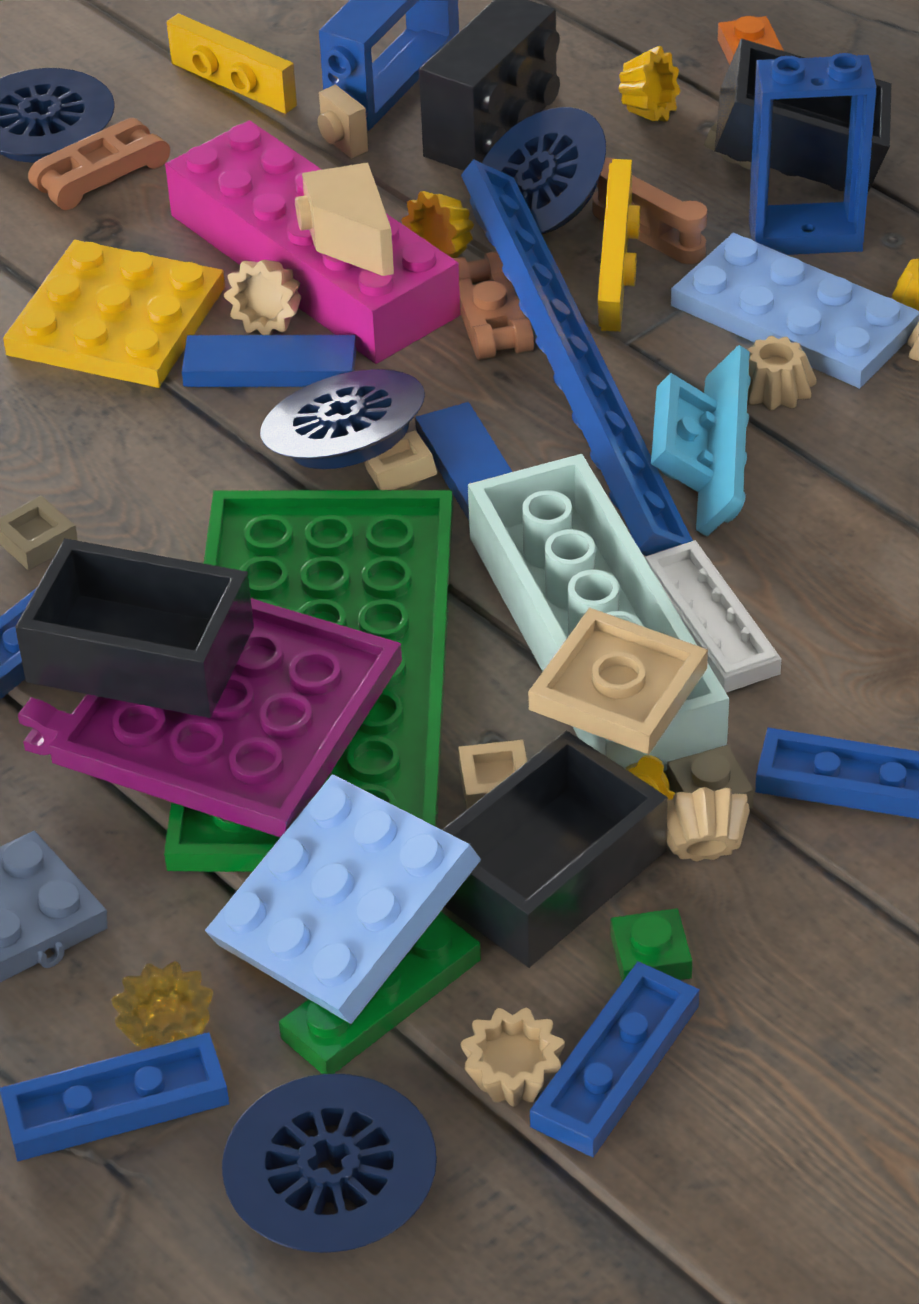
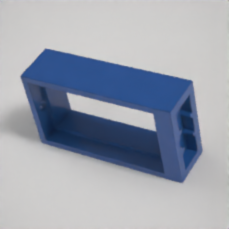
(359, 25)
(834, 225)

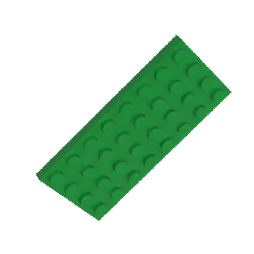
(360, 563)

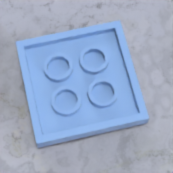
(343, 897)

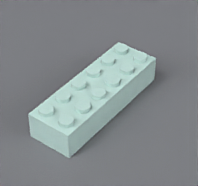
(563, 549)

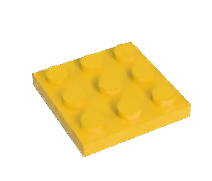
(115, 313)

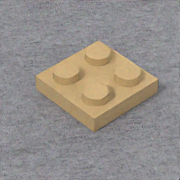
(618, 680)

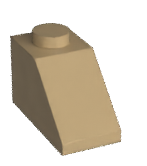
(347, 217)

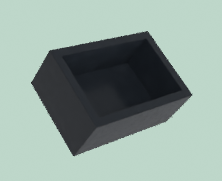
(488, 80)
(807, 133)
(136, 627)
(555, 846)

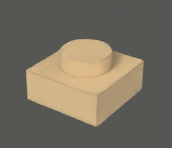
(343, 121)
(403, 464)
(487, 766)

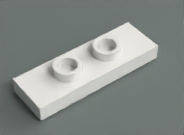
(715, 617)

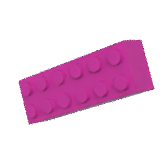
(242, 202)

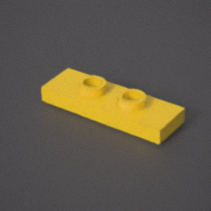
(232, 63)
(617, 264)

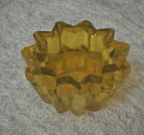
(162, 1005)

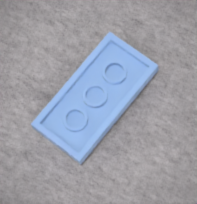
(768, 294)

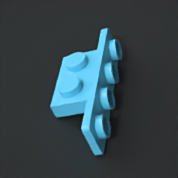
(703, 438)

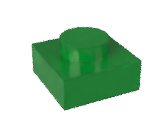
(653, 940)

